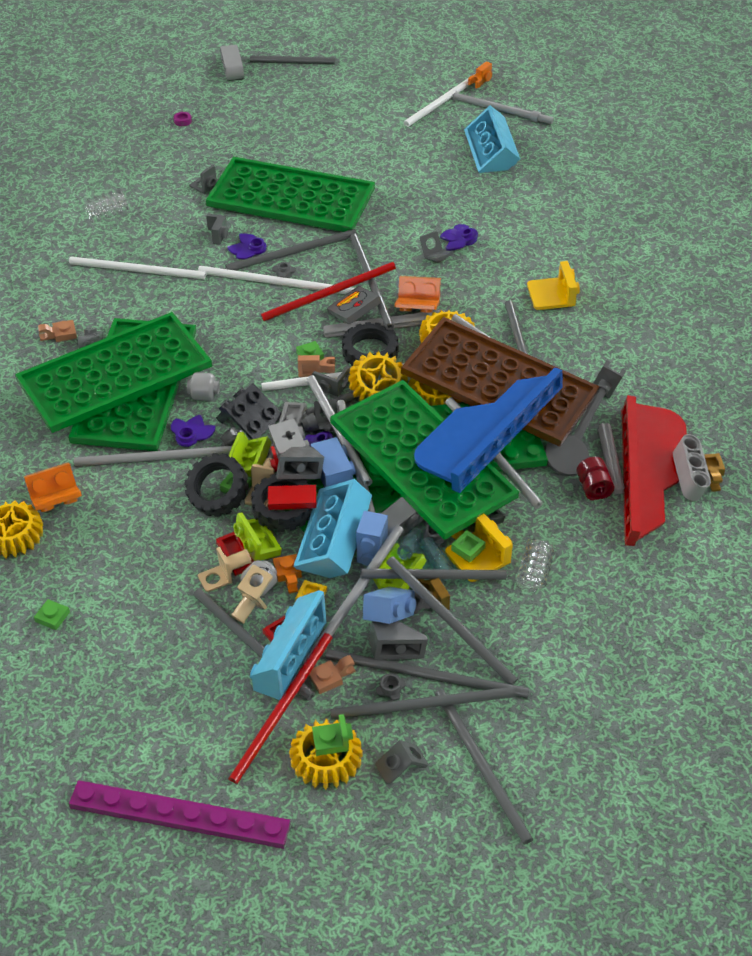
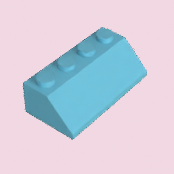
(491, 142)
(332, 529)
(290, 645)

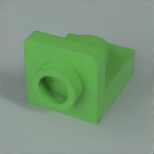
(332, 737)

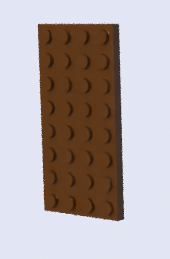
(483, 369)

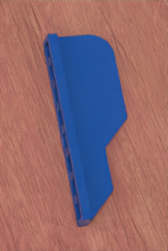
(479, 432)

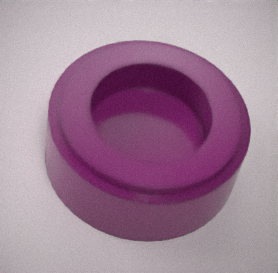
(182, 119)

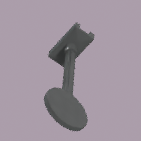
(573, 451)

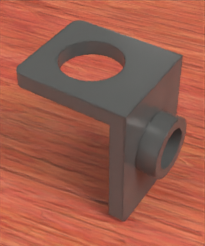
(207, 178)
(435, 253)
(332, 385)
(323, 423)
(398, 759)

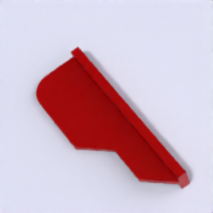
(648, 465)

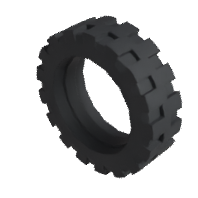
(368, 331)
(202, 470)
(275, 519)

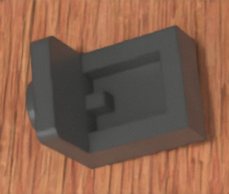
(218, 226)
(89, 336)

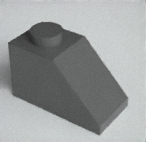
(300, 464)
(396, 641)

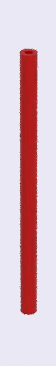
(328, 291)
(280, 708)

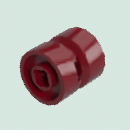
(595, 478)

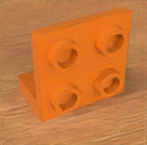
(418, 293)
(52, 487)

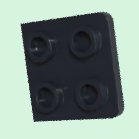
(250, 411)

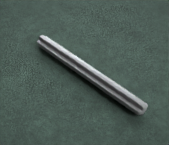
(399, 321)

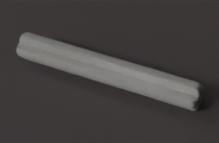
(611, 457)

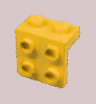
(555, 292)
(496, 552)

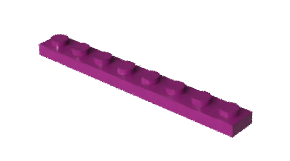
(180, 814)

